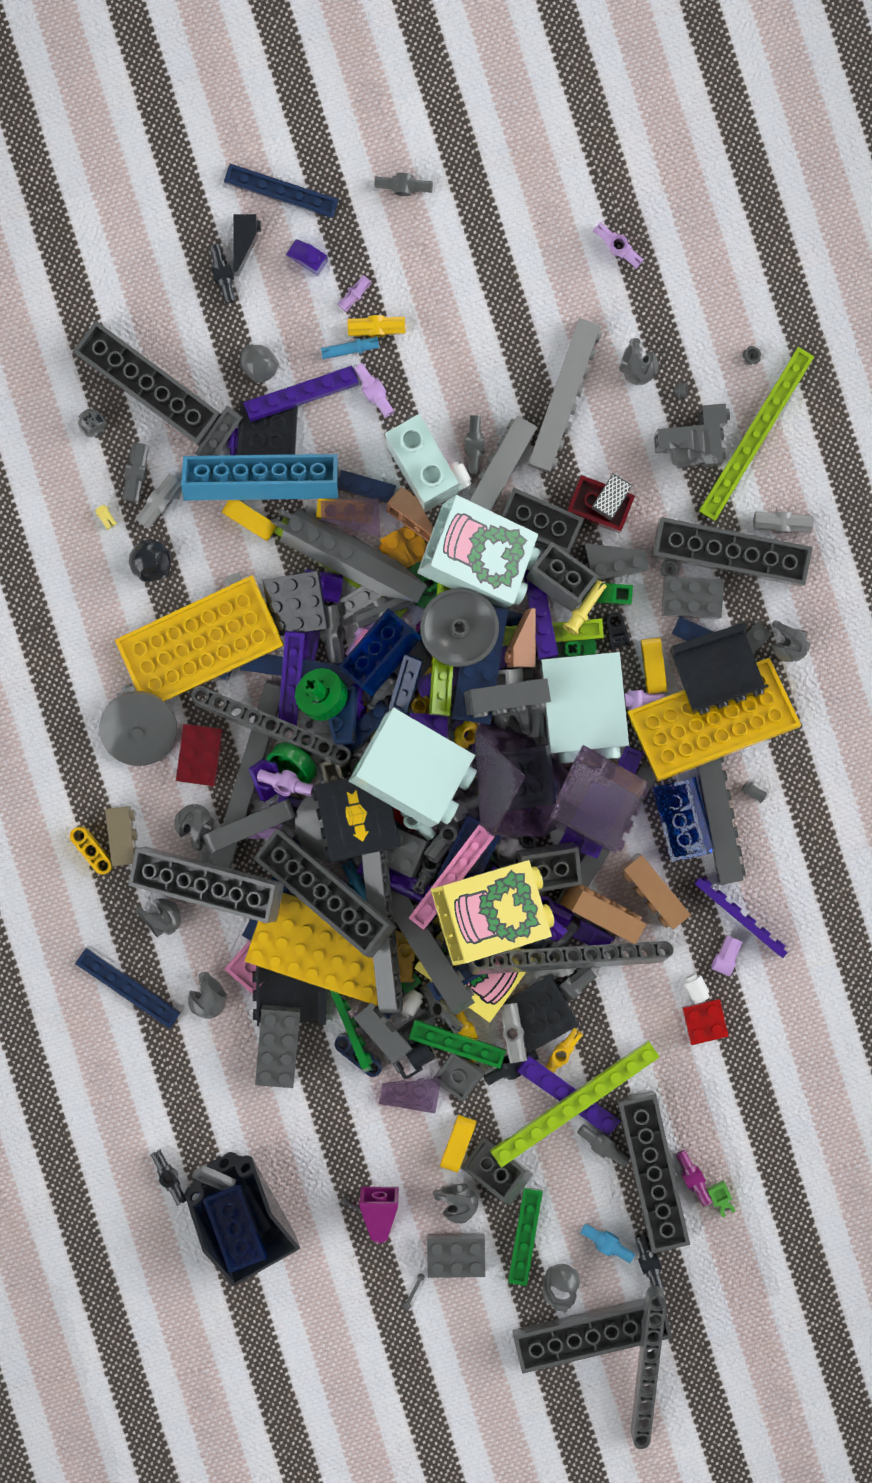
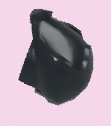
(150, 560)

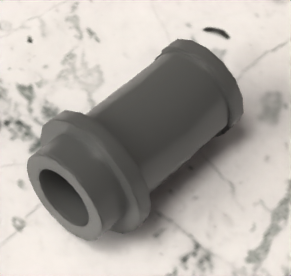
(753, 791)

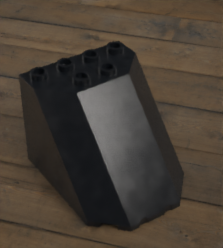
(270, 1220)

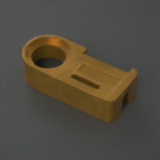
(405, 964)

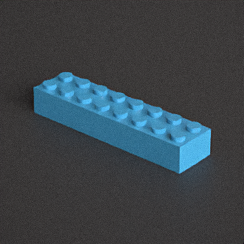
(260, 477)

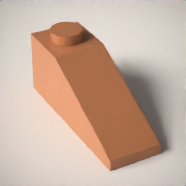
(408, 510)
(521, 648)

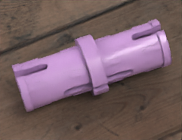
(354, 293)

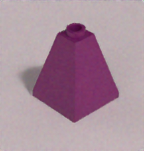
(379, 1210)

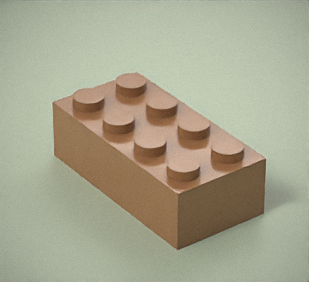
(653, 888)
(604, 912)

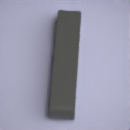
(249, 825)

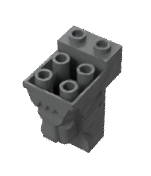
(697, 443)

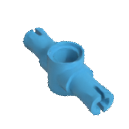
(607, 1243)

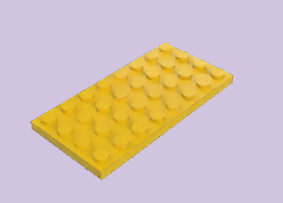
(200, 641)
(681, 741)
(314, 952)

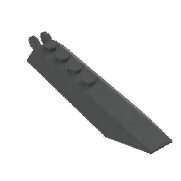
(349, 556)

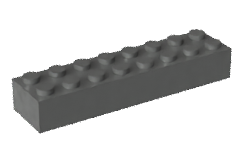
(146, 383)
(732, 551)
(206, 884)
(324, 893)
(653, 1171)
(582, 1336)

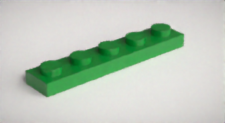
(350, 1025)
(457, 1043)
(525, 1236)

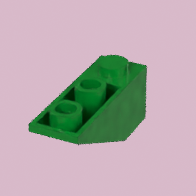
(615, 595)

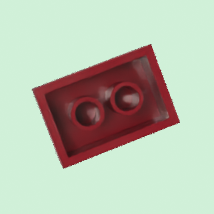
(585, 497)
(199, 755)

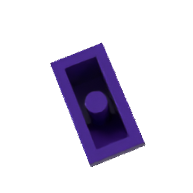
(307, 256)

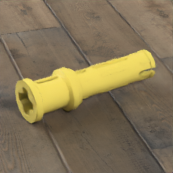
(580, 614)

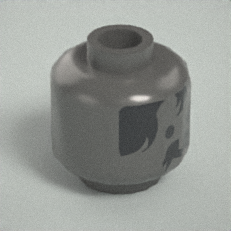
(92, 423)

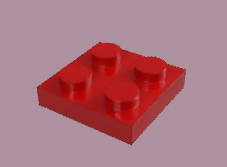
(705, 1021)

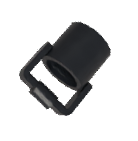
(418, 1058)

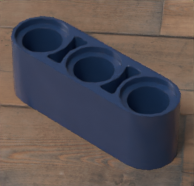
(348, 1053)

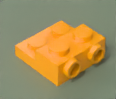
(404, 546)

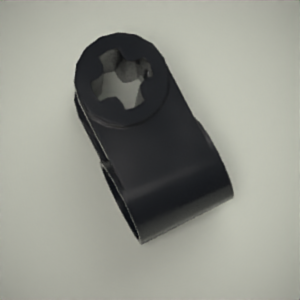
(617, 632)

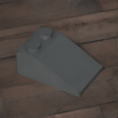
(503, 1182)

